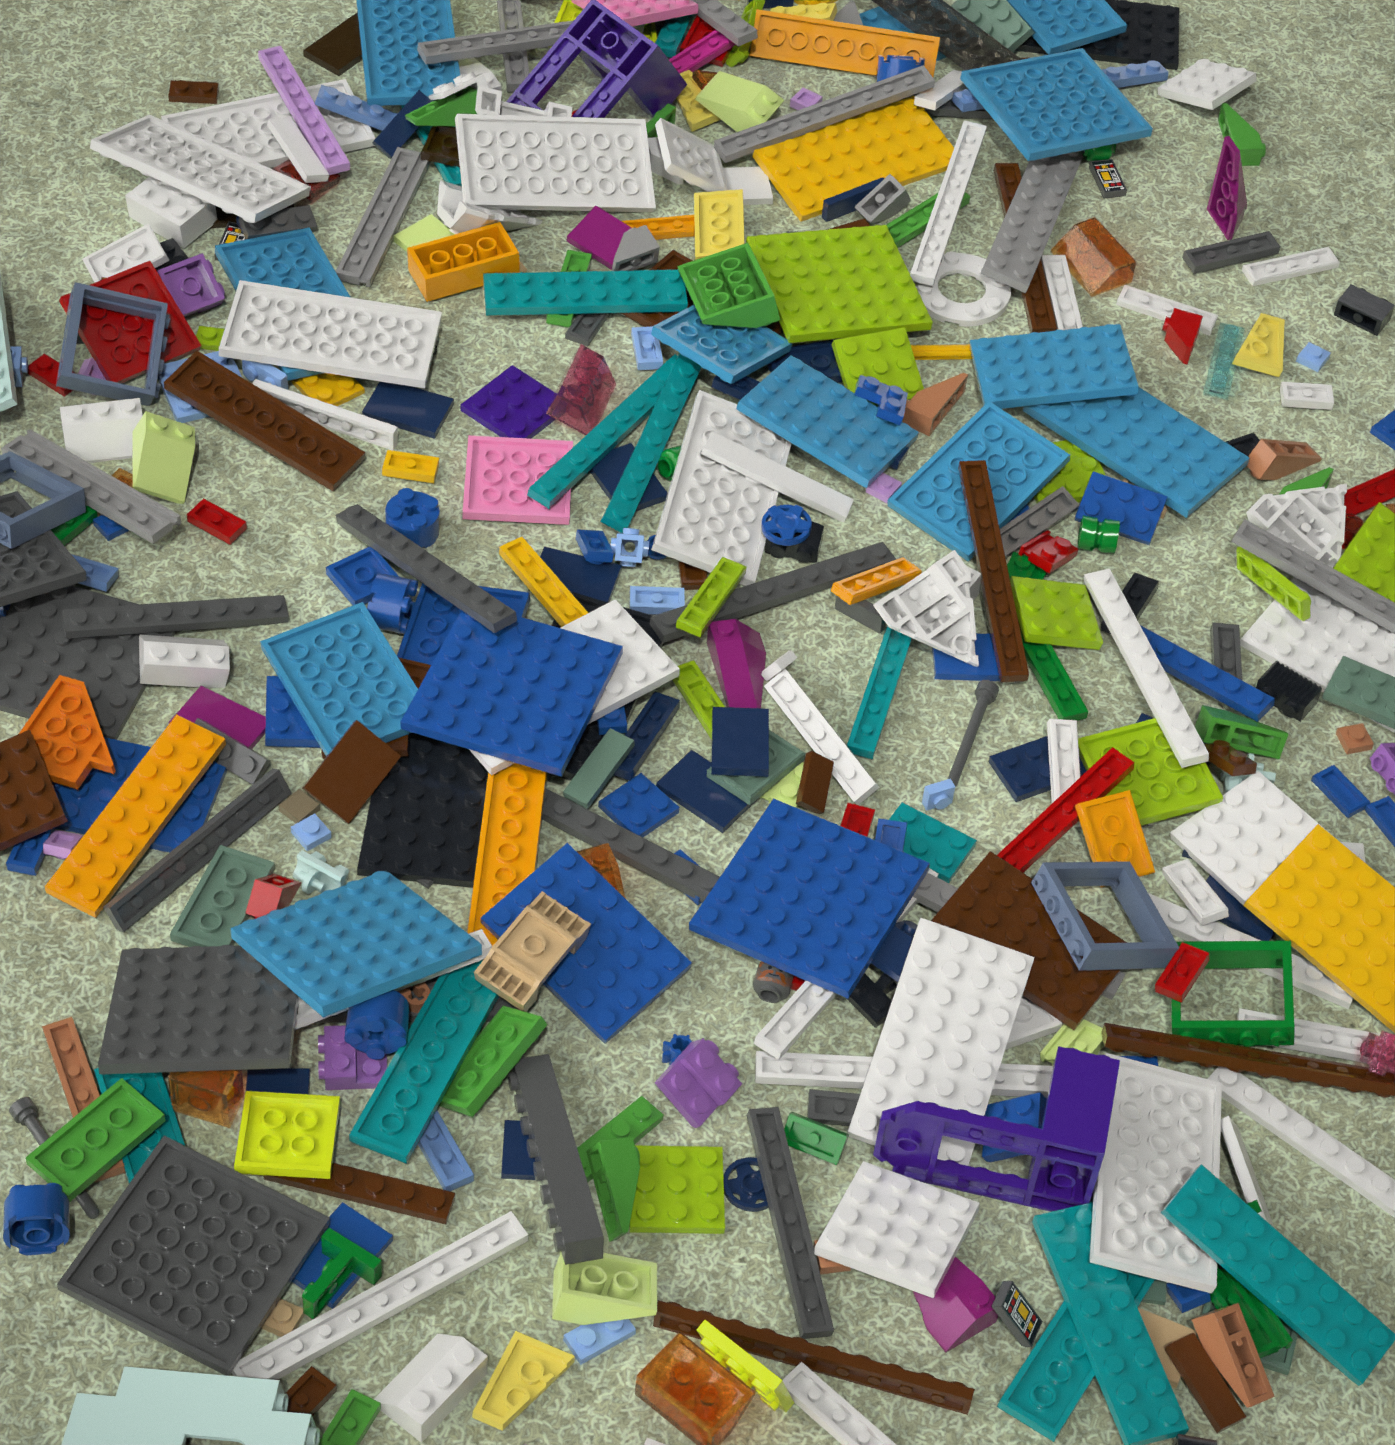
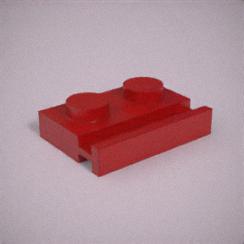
(1049, 552)

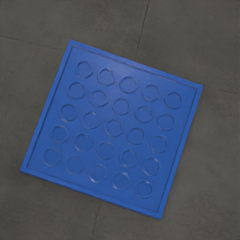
(513, 691)
(809, 897)

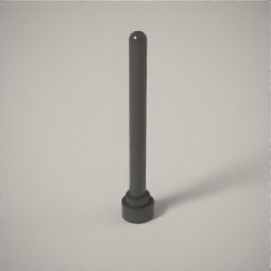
(985, 694)
(25, 1112)

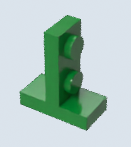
(344, 1261)

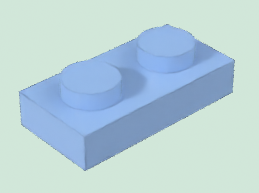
(646, 349)
(265, 373)
(656, 599)
(593, 1339)

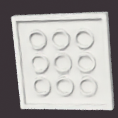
(1245, 835)
(897, 1229)

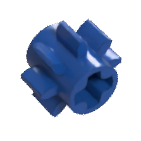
(674, 1048)

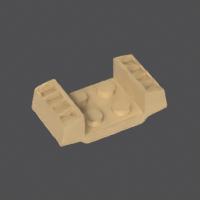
(531, 950)

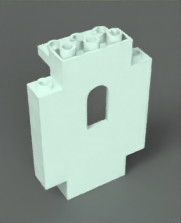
(174, 1405)

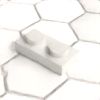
(1306, 395)

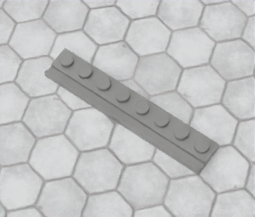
(382, 217)
(101, 490)

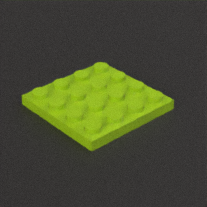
(1372, 553)
(1158, 781)

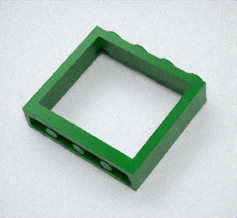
(1243, 1032)

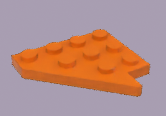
(69, 734)

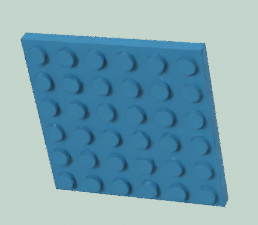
(1056, 104)
(355, 942)

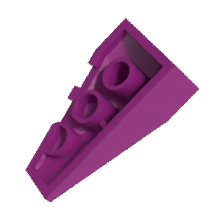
(1228, 191)
(738, 662)
(959, 1307)

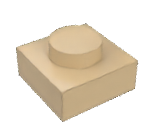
(283, 1318)

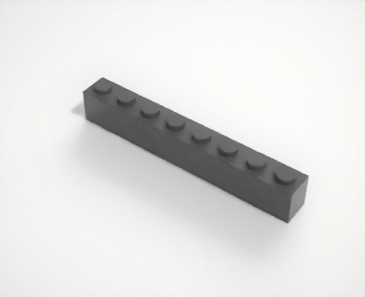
(556, 1160)

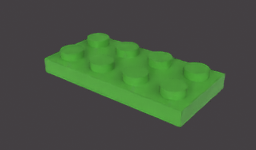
(491, 1059)
(95, 1139)

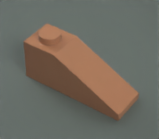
(933, 403)
(1280, 458)
(1233, 1352)

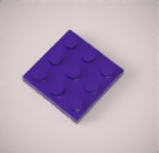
(511, 405)

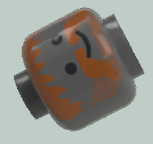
(772, 983)

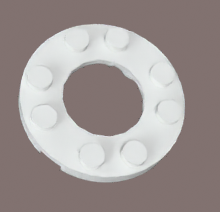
(965, 314)

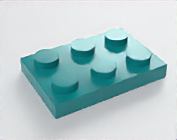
(934, 841)

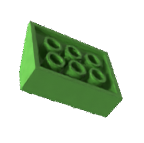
(730, 289)

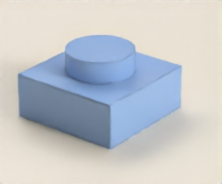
(1313, 357)
(938, 795)
(311, 832)

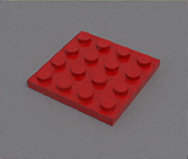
(123, 340)

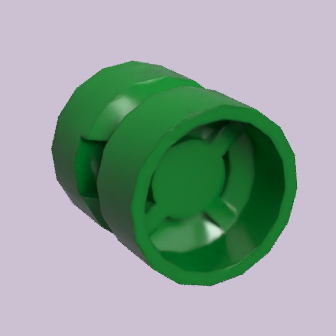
(1098, 534)

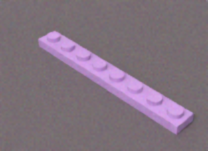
(303, 110)

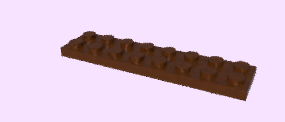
(264, 420)

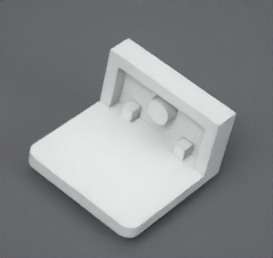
(459, 83)

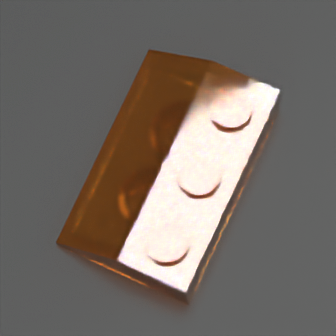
(1095, 257)
(693, 1392)

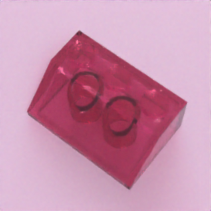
(583, 391)

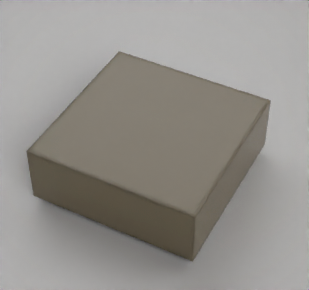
(299, 806)

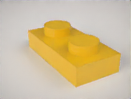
(410, 466)

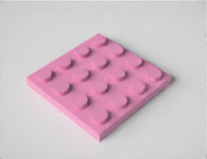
(646, 11)
(501, 473)

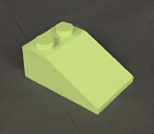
(739, 101)
(162, 457)
(604, 1290)

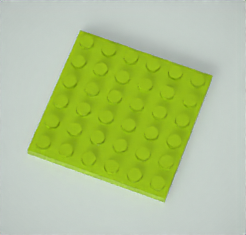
(839, 283)

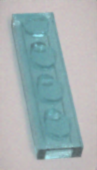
(1221, 367)

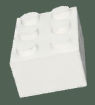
(170, 211)

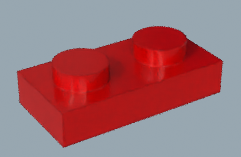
(46, 371)
(216, 521)
(1182, 972)

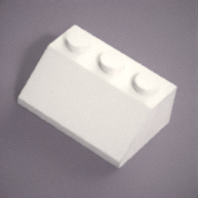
(101, 429)
(183, 661)
(433, 1384)

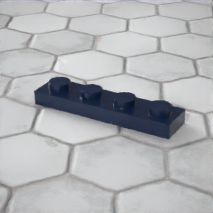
(646, 731)

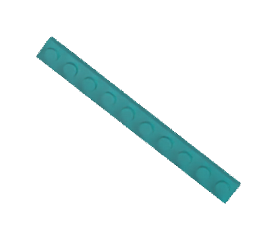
(600, 440)
(651, 444)

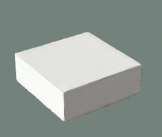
(778, 665)

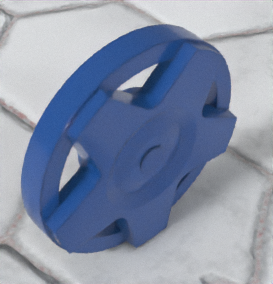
(786, 521)

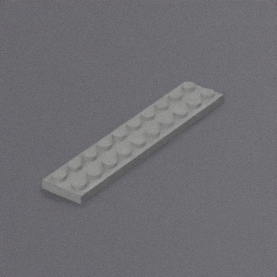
(1031, 220)

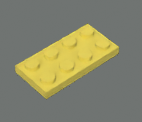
(718, 221)

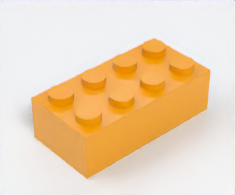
(460, 260)

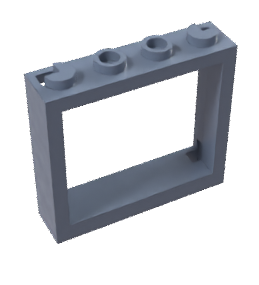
(121, 303)
(65, 503)
(1157, 941)

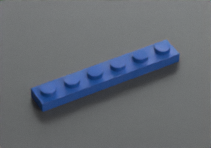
(1210, 678)

